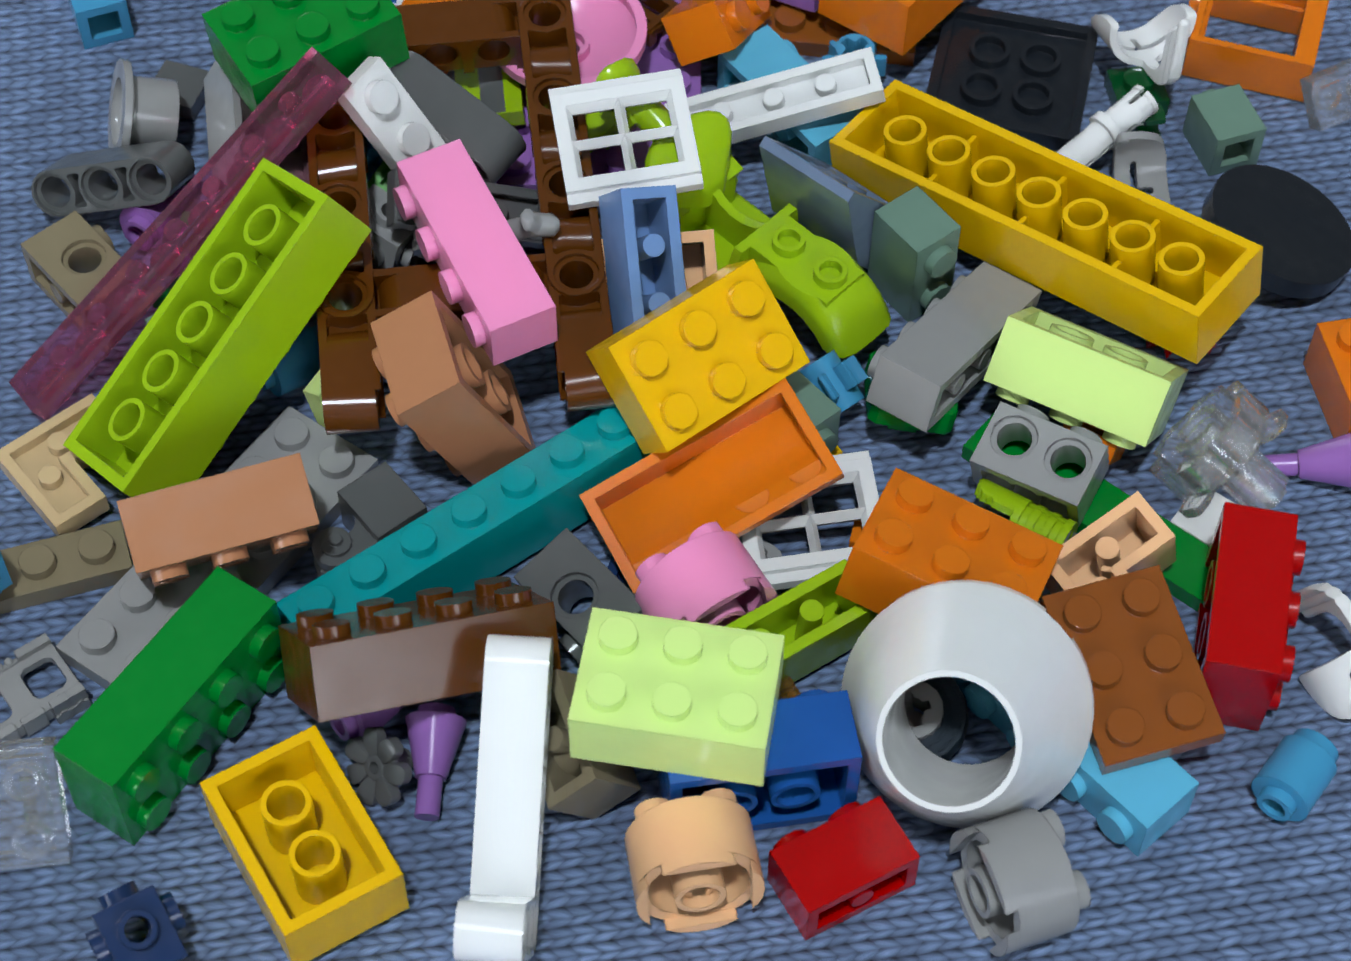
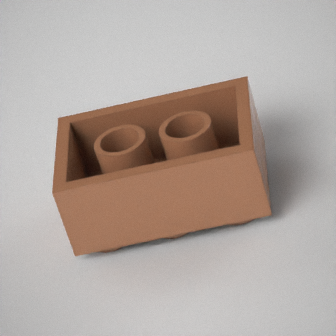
(449, 389)
(219, 519)

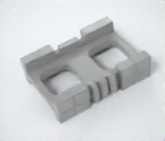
(34, 713)

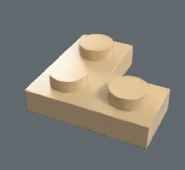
(53, 475)

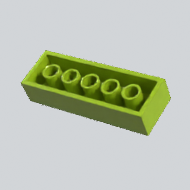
(218, 334)

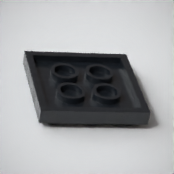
(1015, 72)

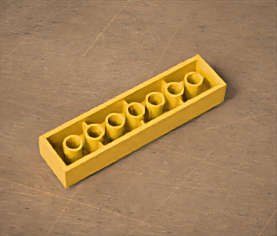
(1057, 221)

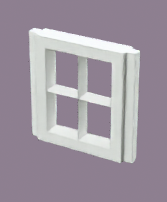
(616, 96)
(795, 569)

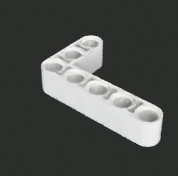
(503, 904)

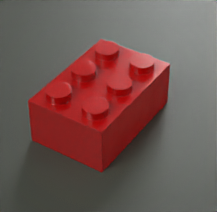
(1249, 612)

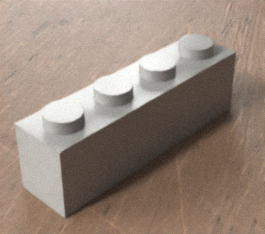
(947, 347)

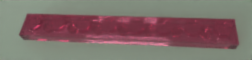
(176, 235)

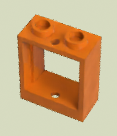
(1250, 66)

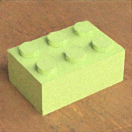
(1084, 377)
(676, 696)

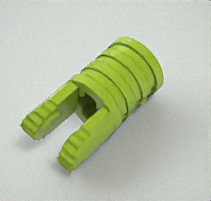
(1025, 512)

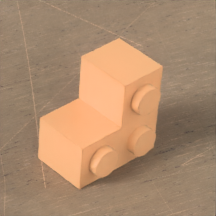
(1113, 545)

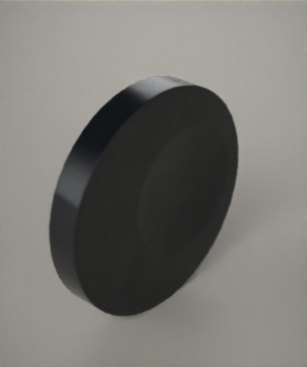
(1296, 224)

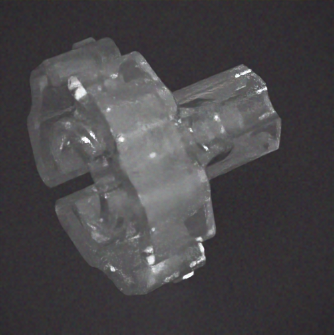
(1219, 448)

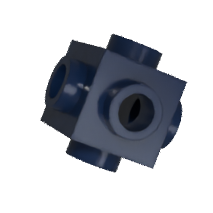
(159, 914)

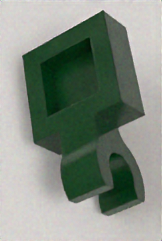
(1121, 80)

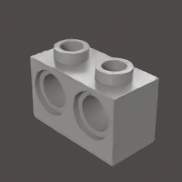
(1033, 471)

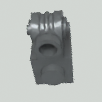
(371, 511)

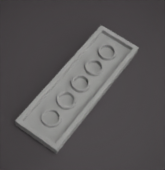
(136, 610)

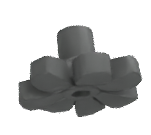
(379, 766)

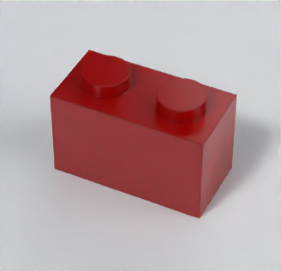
(842, 866)

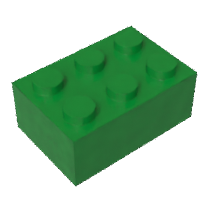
(265, 38)

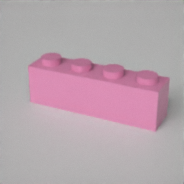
(476, 253)

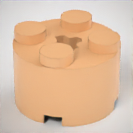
(693, 860)

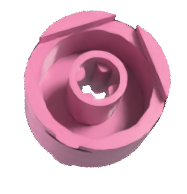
(703, 580)

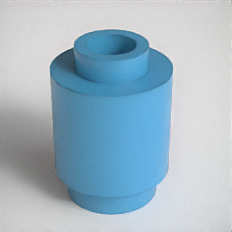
(297, 365)
(1295, 775)

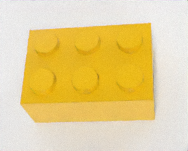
(698, 357)
(305, 845)

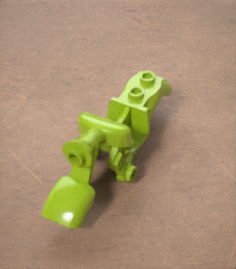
(799, 267)

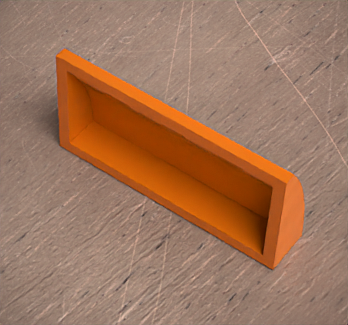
(728, 474)

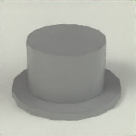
(141, 108)

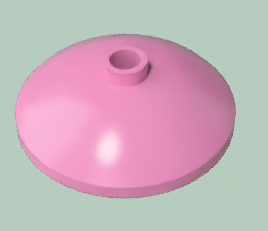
(603, 35)

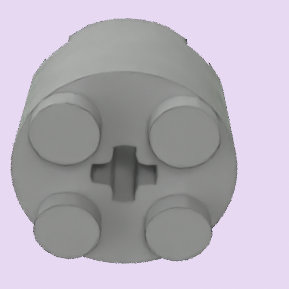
(1018, 880)

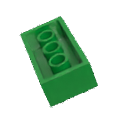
(173, 707)

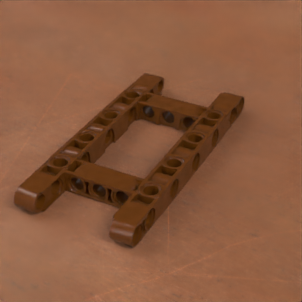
(572, 269)

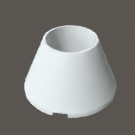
(1007, 648)

